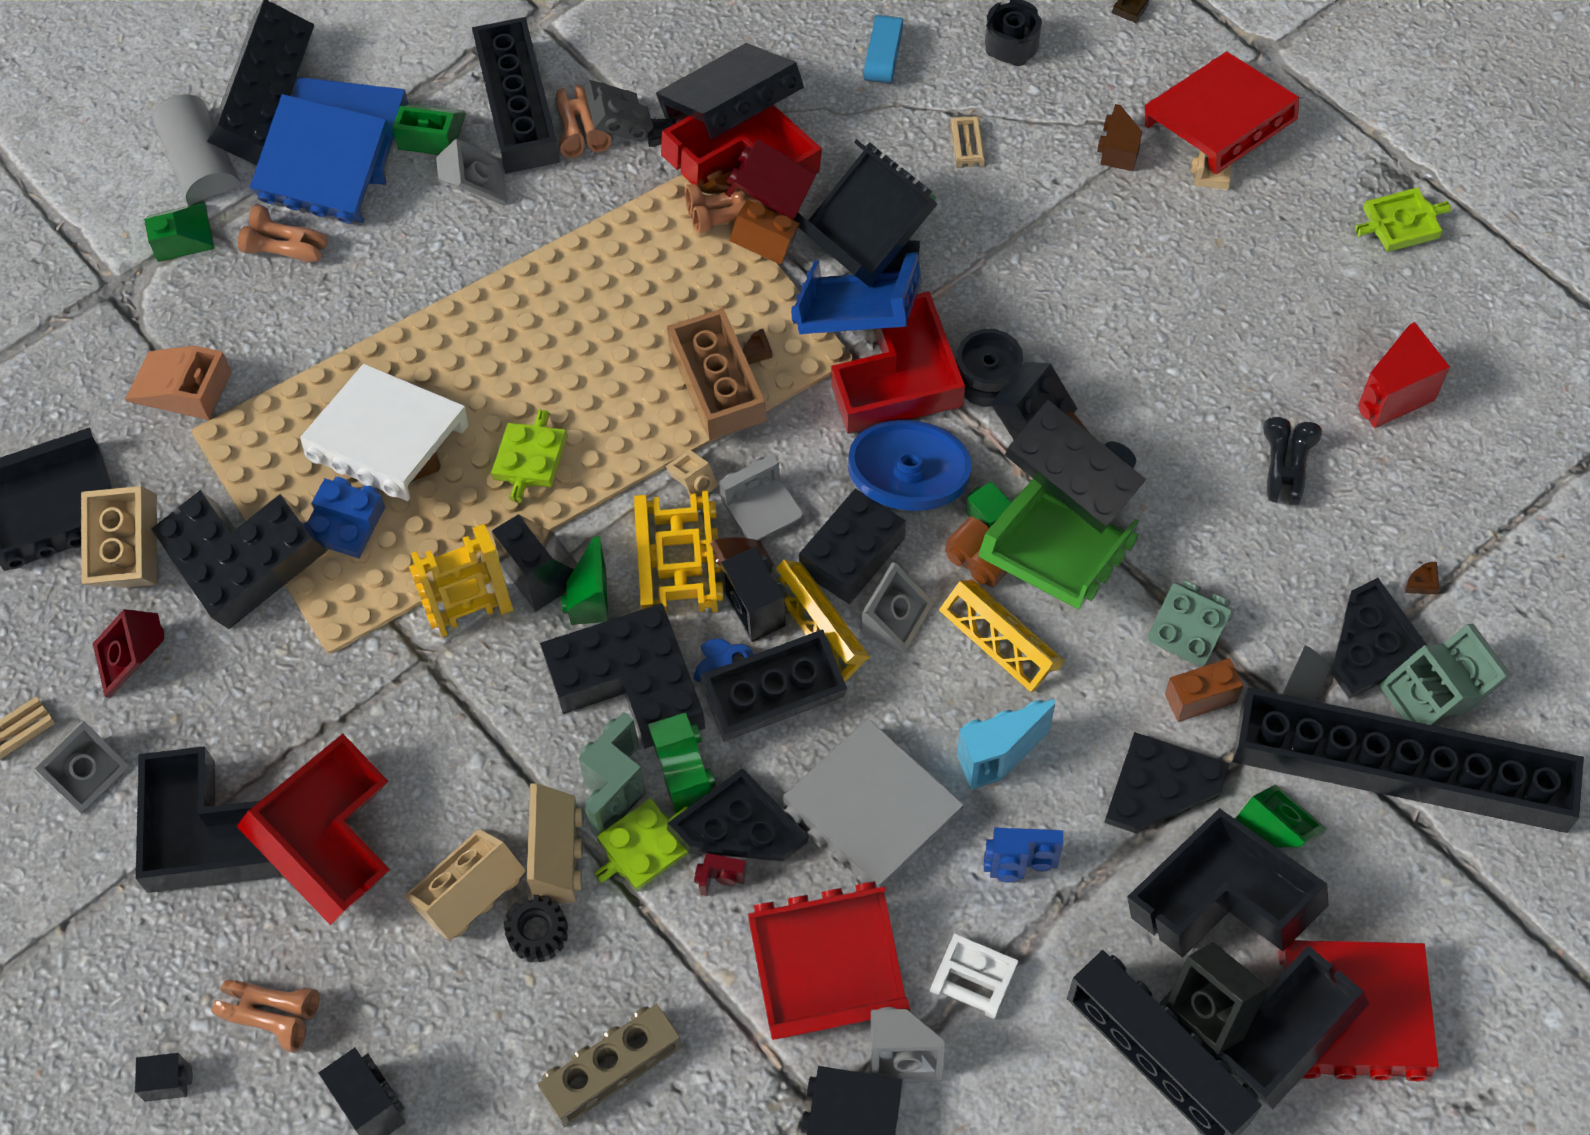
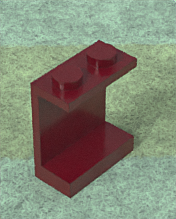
(771, 179)

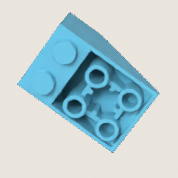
(995, 746)

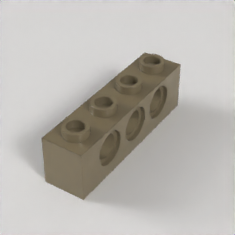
(602, 1083)

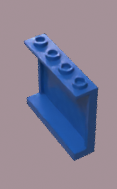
(361, 98)
(319, 158)
(850, 305)

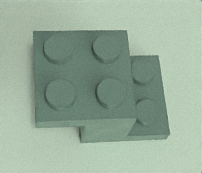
(1445, 678)
(611, 774)

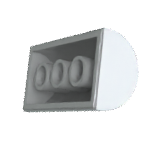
(199, 166)

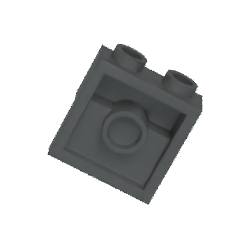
(617, 111)

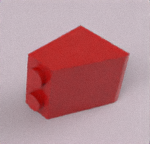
(1403, 379)

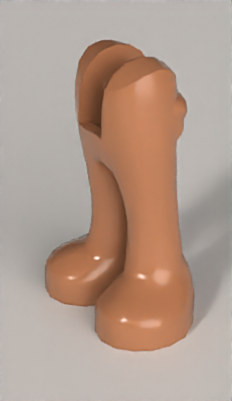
(572, 139)
(707, 209)
(301, 244)
(288, 1029)

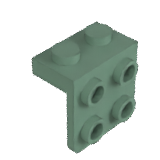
(1190, 622)

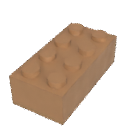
(716, 374)

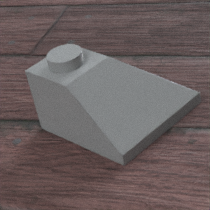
(472, 171)
(905, 1047)

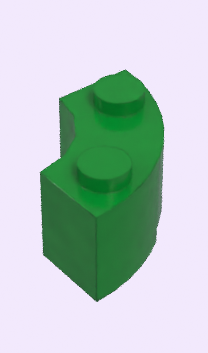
(680, 760)

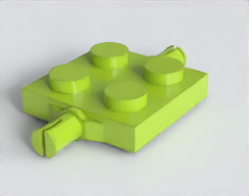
(1402, 219)
(529, 455)
(640, 846)

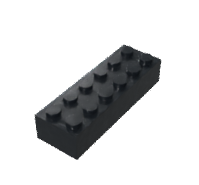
(260, 76)
(516, 95)
(1162, 1048)

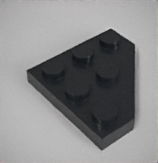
(1372, 639)
(1162, 783)
(738, 822)

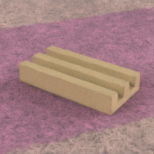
(969, 159)
(16, 723)

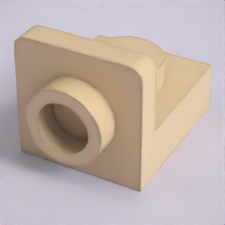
(1205, 177)
(693, 473)

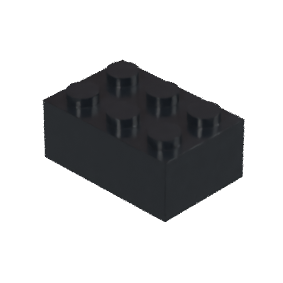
(852, 545)

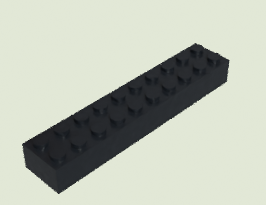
(1409, 760)

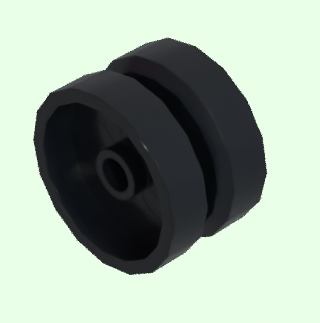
(987, 363)

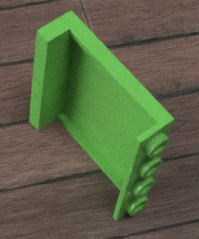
(1054, 546)

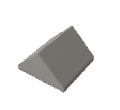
(896, 610)
(81, 767)

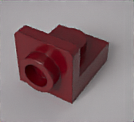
(723, 869)

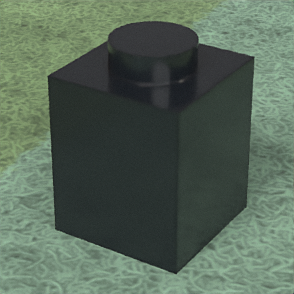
(162, 1077)

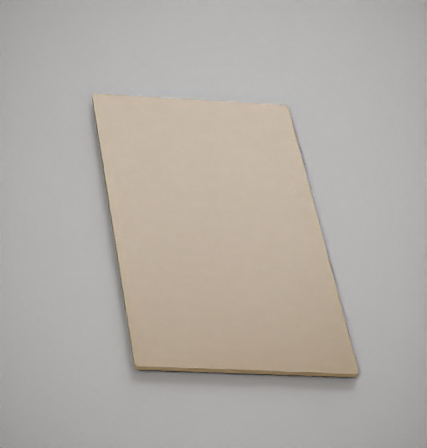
(553, 332)

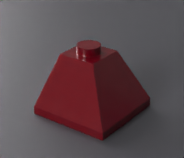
(126, 646)

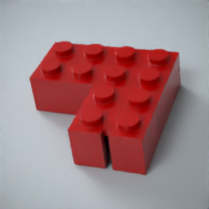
(691, 149)
(907, 380)
(306, 830)

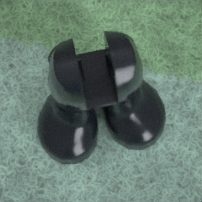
(1304, 437)

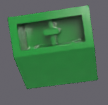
(427, 128)

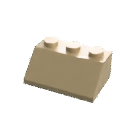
(118, 537)
(554, 844)
(465, 884)

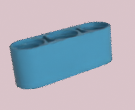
(883, 49)

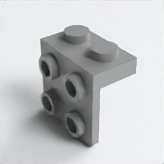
(759, 499)

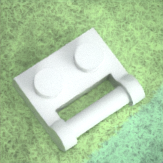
(976, 965)

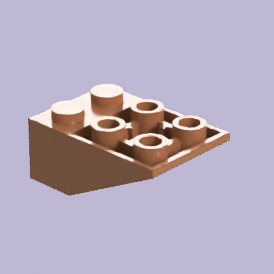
(181, 380)

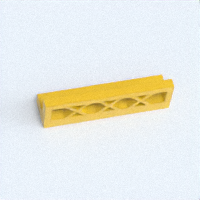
(824, 615)
(1009, 626)

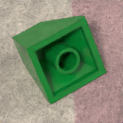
(179, 232)
(587, 588)
(1279, 819)

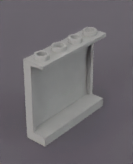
(871, 805)

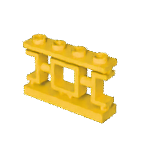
(652, 555)
(461, 581)

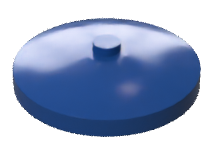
(909, 465)

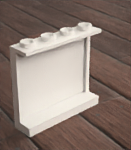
(381, 430)

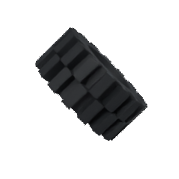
(530, 909)

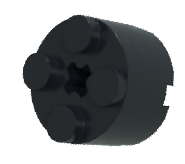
(1013, 32)

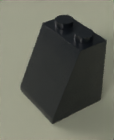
(533, 560)

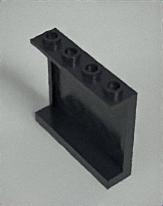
(732, 88)
(869, 214)
(44, 496)

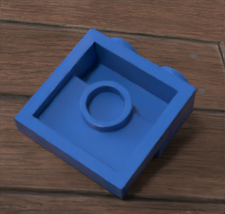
(345, 515)
(1020, 848)

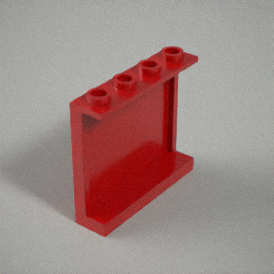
(1224, 110)
(826, 960)
(1396, 1027)

